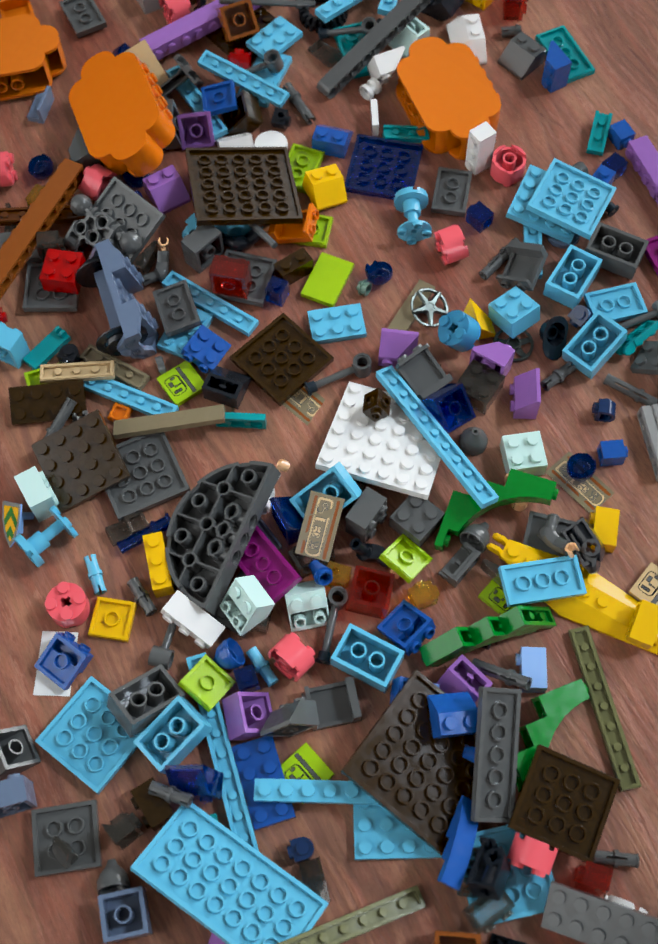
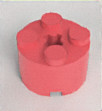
(175, 9)
(508, 165)
(7, 173)
(95, 180)
(451, 244)
(58, 608)
(292, 656)
(532, 854)

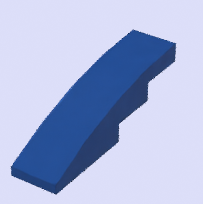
(459, 845)

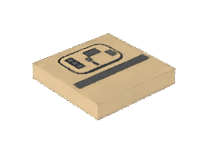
(647, 585)

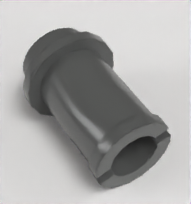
(510, 30)

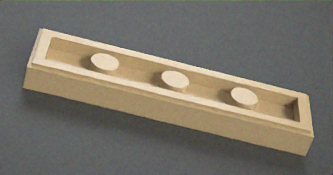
(77, 371)

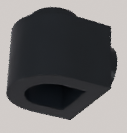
(281, 118)
(68, 354)

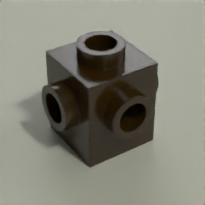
(376, 405)

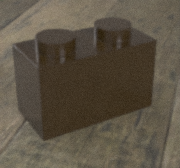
(294, 266)
(154, 808)

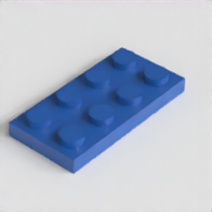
(261, 760)

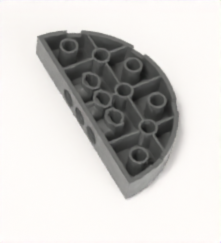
(215, 527)

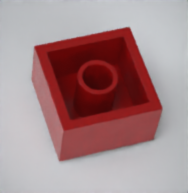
(60, 271)

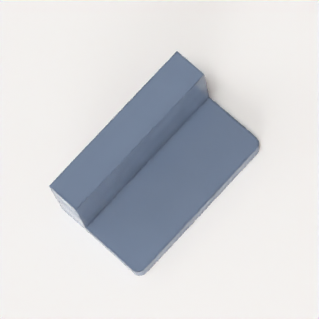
(41, 106)

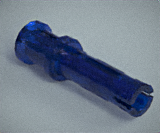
(137, 539)

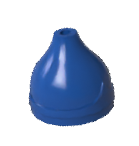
(229, 655)

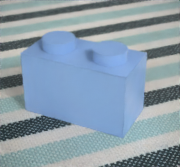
(533, 664)

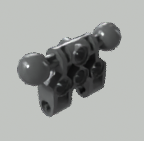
(94, 224)

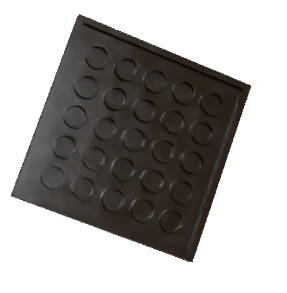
(242, 186)
(411, 771)

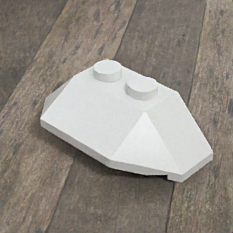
(469, 31)

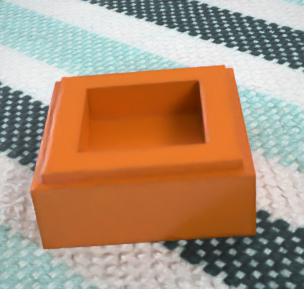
(119, 412)

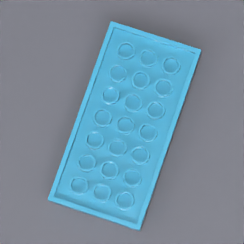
(226, 882)

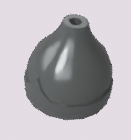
(473, 441)
(476, 535)
(112, 878)

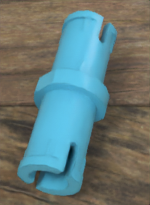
(95, 574)
(262, 666)

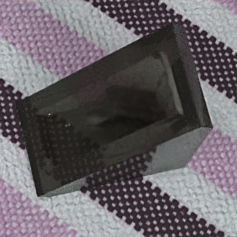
(314, 877)

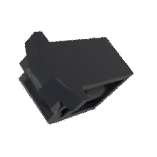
(585, 536)
(489, 871)

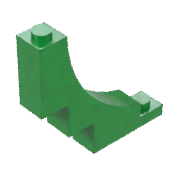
(518, 488)
(488, 630)
(551, 710)

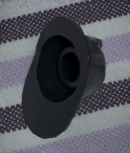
(554, 337)

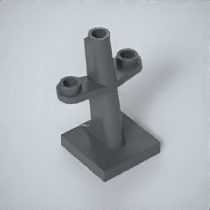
(186, 72)

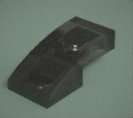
(130, 525)

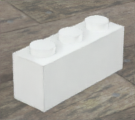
(480, 148)
(192, 620)

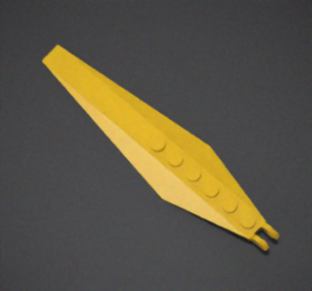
(601, 608)

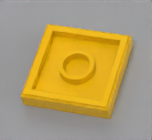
(112, 619)

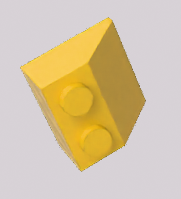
(325, 187)

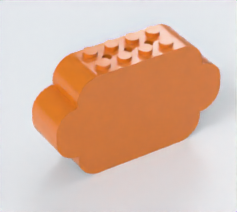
(28, 56)
(446, 93)
(122, 113)

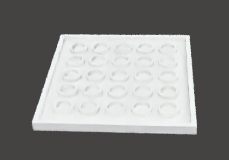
(379, 452)

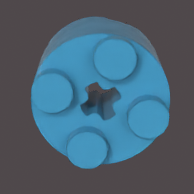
(458, 330)

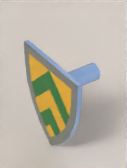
(13, 520)

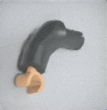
(162, 266)
(553, 540)

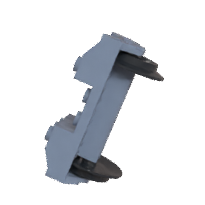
(132, 327)

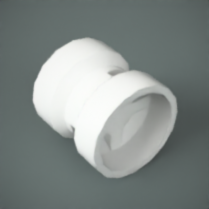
(372, 87)

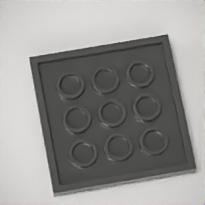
(130, 211)
(153, 475)

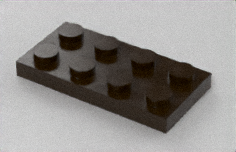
(44, 401)

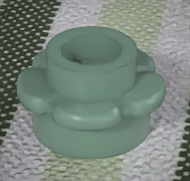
(364, 287)

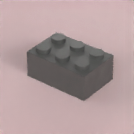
(618, 249)
(143, 699)

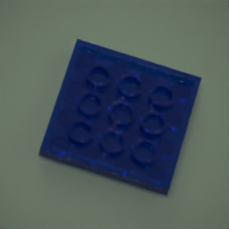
(382, 166)

